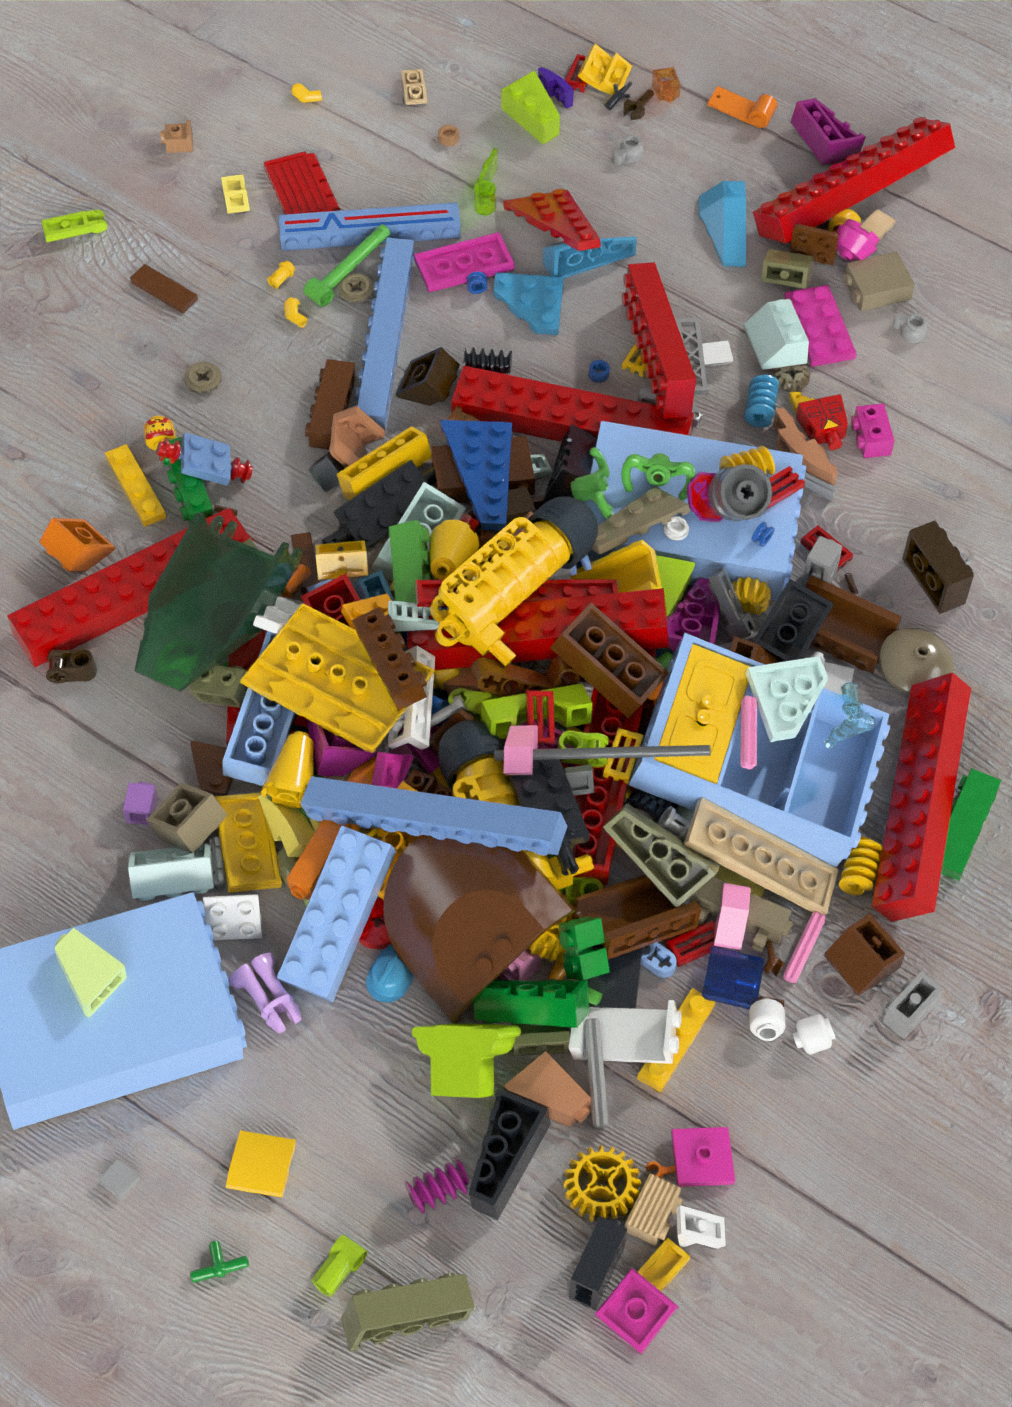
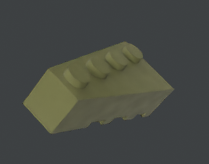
(660, 854)
(406, 1308)

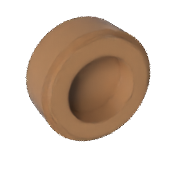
(448, 135)

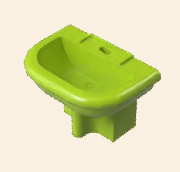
(464, 1056)

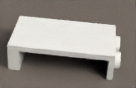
(631, 1034)

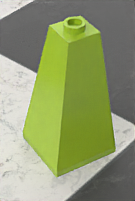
(675, 580)

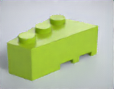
(531, 107)

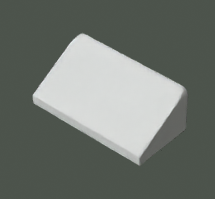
(714, 354)

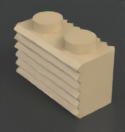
(653, 1209)

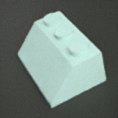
(777, 335)
(170, 872)

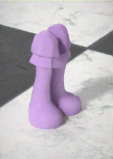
(245, 978)

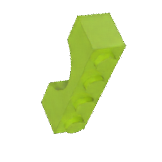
(571, 709)

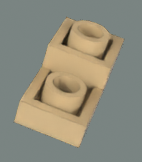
(414, 87)
(878, 223)

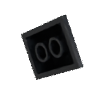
(793, 622)

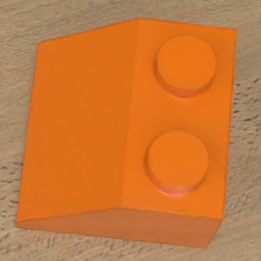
(75, 543)

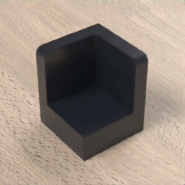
(325, 471)

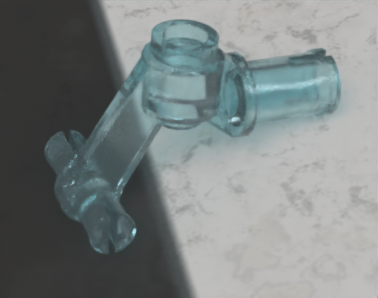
(857, 721)

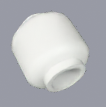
(767, 1019)
(814, 1034)

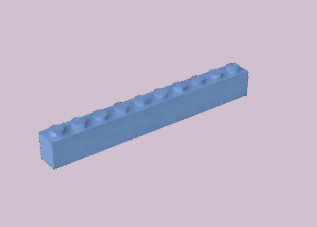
(386, 329)
(435, 815)

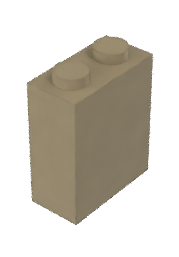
(878, 281)

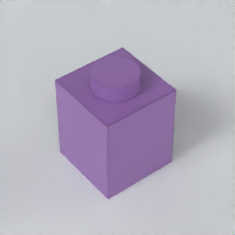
(140, 802)

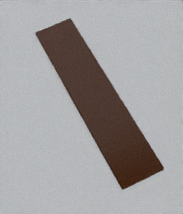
(308, 559)

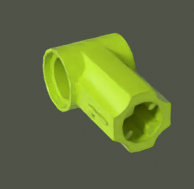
(343, 1259)

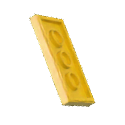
(247, 845)

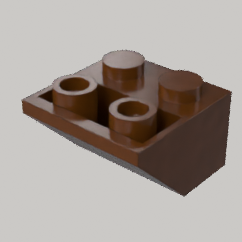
(865, 954)

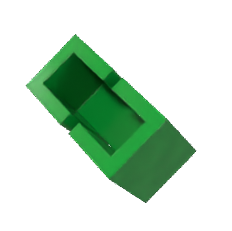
(578, 940)

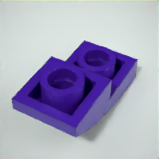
(556, 87)

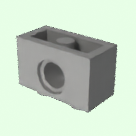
(823, 560)

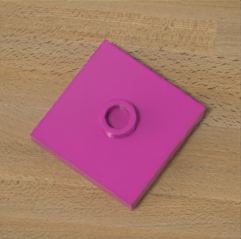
(702, 1156)
(636, 1310)

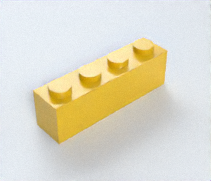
(382, 461)

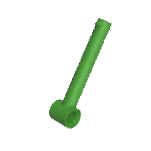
(321, 291)

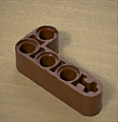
(514, 680)

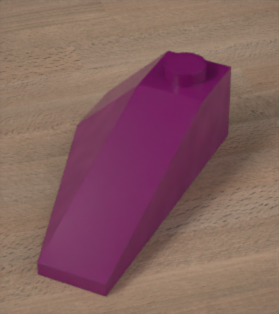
(695, 615)

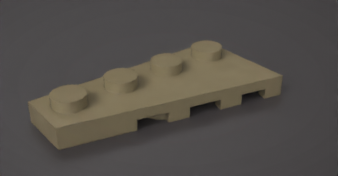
(636, 517)

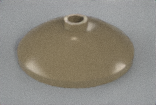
(905, 666)

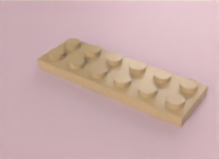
(761, 857)

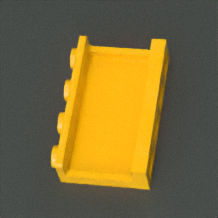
(631, 566)

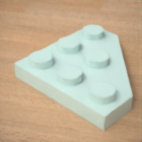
(786, 694)

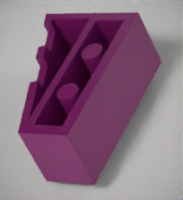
(824, 133)

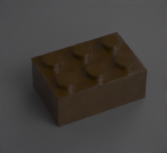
(938, 566)

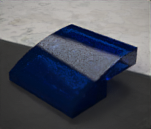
(732, 977)

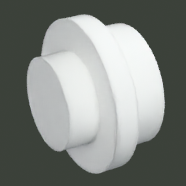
(676, 529)

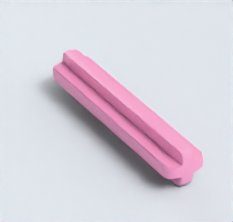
(748, 732)
(804, 947)

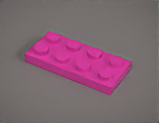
(453, 263)
(822, 325)

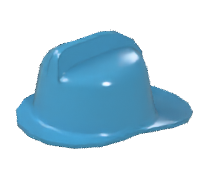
(388, 977)

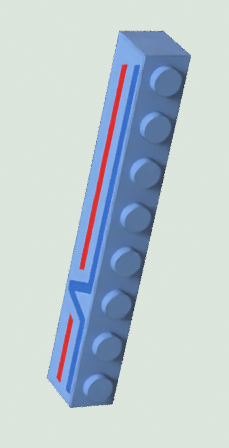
(354, 226)

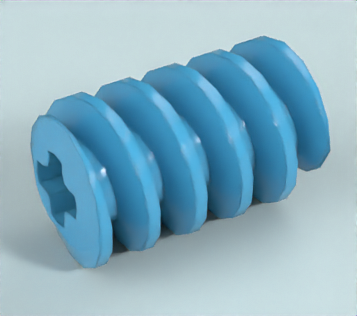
(761, 401)

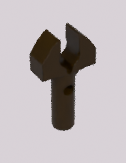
(637, 106)

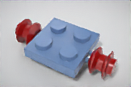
(205, 459)

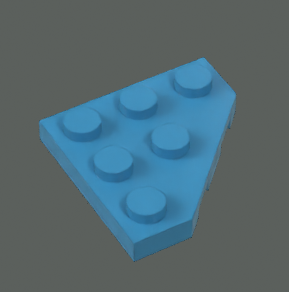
(533, 299)

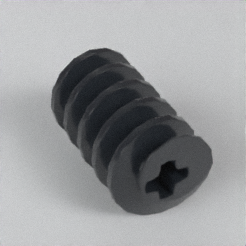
(488, 362)

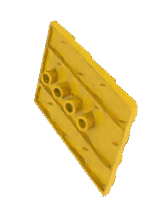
(339, 692)

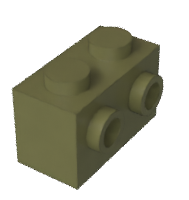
(787, 268)
(221, 686)

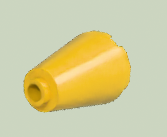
(451, 546)
(291, 771)

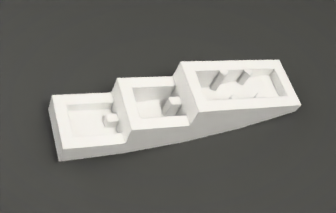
(277, 615)

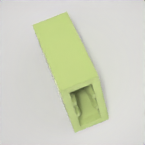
(88, 969)

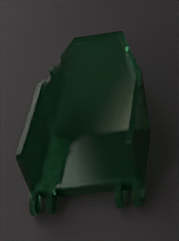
(208, 602)

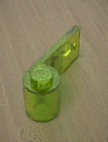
(485, 189)

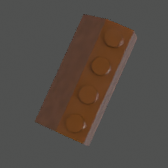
(609, 660)

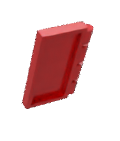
(300, 184)

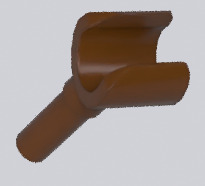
(774, 963)

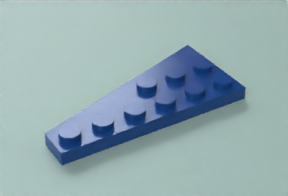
(483, 463)

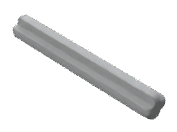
(596, 1073)

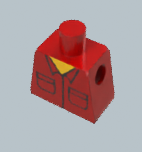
(824, 420)

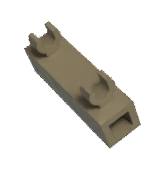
(764, 918)

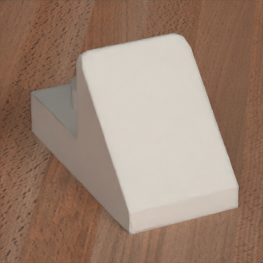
(699, 1228)

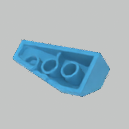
(725, 220)
(566, 261)

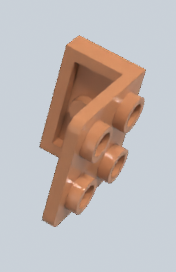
(351, 433)

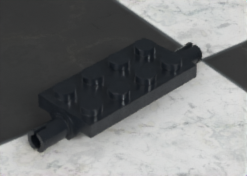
(379, 506)
(551, 791)

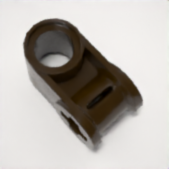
(70, 666)

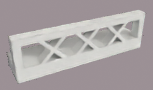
(418, 715)

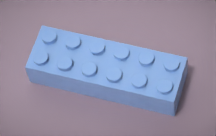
(257, 735)
(336, 913)

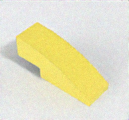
(287, 826)

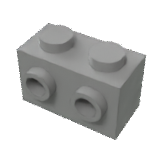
(912, 1005)

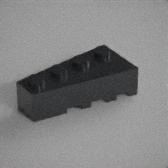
(571, 462)
(507, 1149)

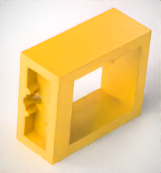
(335, 563)

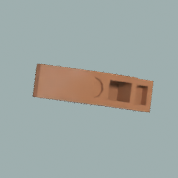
(791, 440)

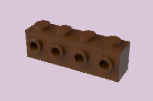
(389, 658)

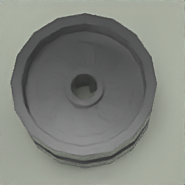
(740, 492)

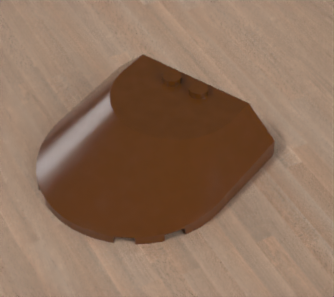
(466, 915)

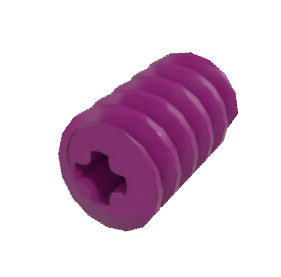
(438, 1186)

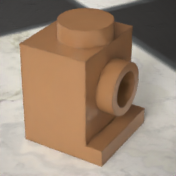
(177, 137)

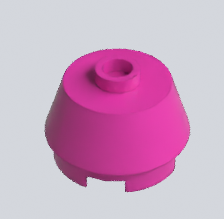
(855, 242)

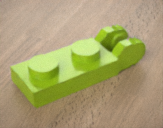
(74, 225)

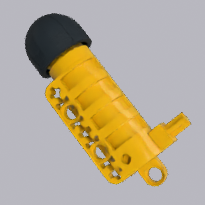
(552, 539)
(473, 773)

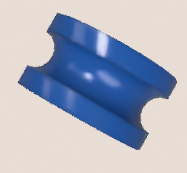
(477, 282)
(599, 377)
(763, 534)

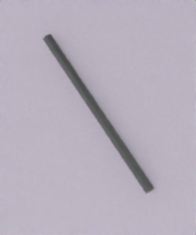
(615, 752)

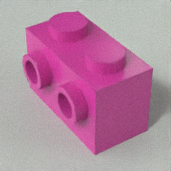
(872, 430)

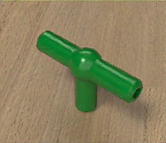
(219, 1267)

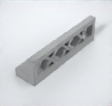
(699, 350)

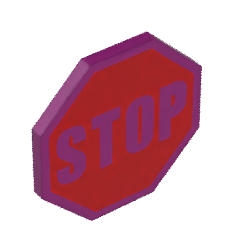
(698, 497)

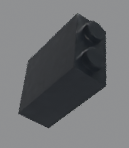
(598, 1262)

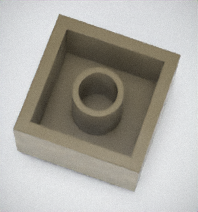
(187, 817)

